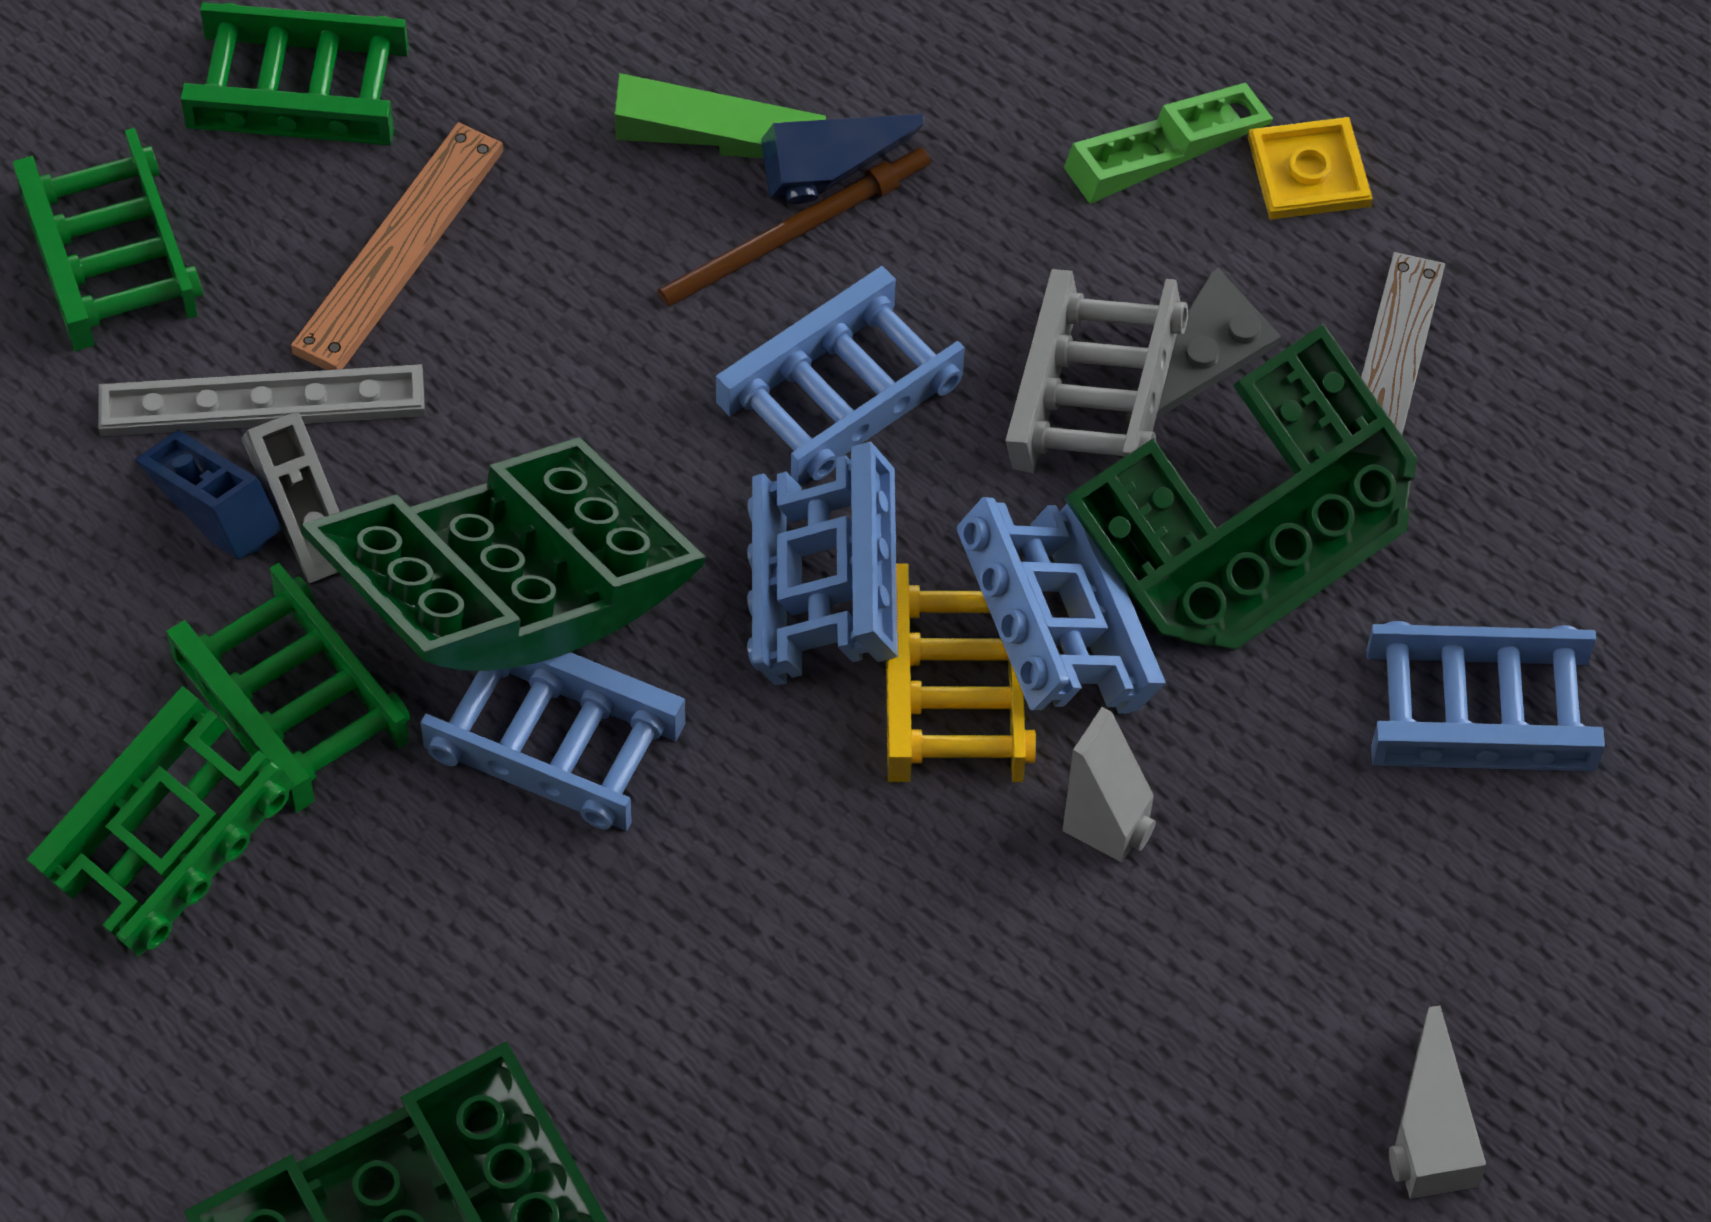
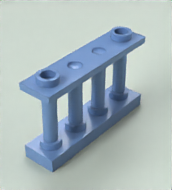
(831, 331)
(600, 694)
(1475, 745)

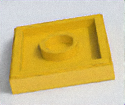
(1309, 168)

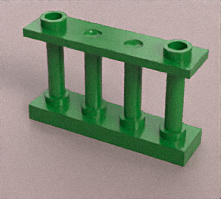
(292, 113)
(70, 271)
(232, 694)

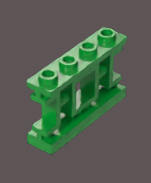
(129, 795)

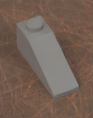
(293, 484)
(1107, 792)
(1437, 1135)

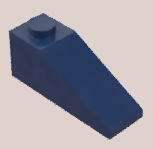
(818, 154)
(212, 493)

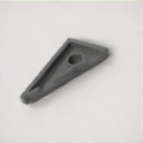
(1219, 339)

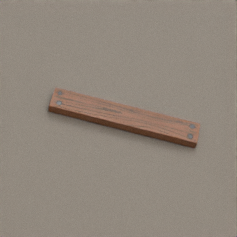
(397, 248)

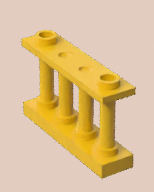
(909, 697)

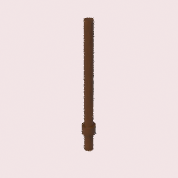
(878, 180)

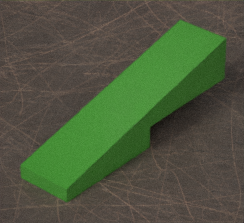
(686, 115)
(1180, 133)

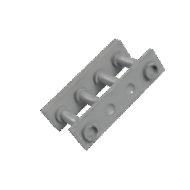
(1054, 348)

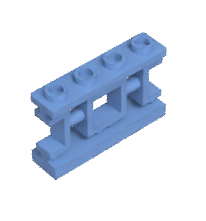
(863, 565)
(1091, 594)

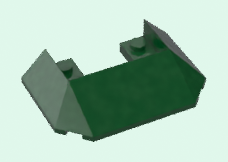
(1285, 547)

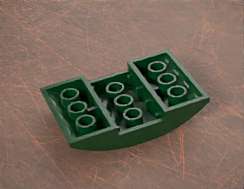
(512, 566)
(455, 1152)

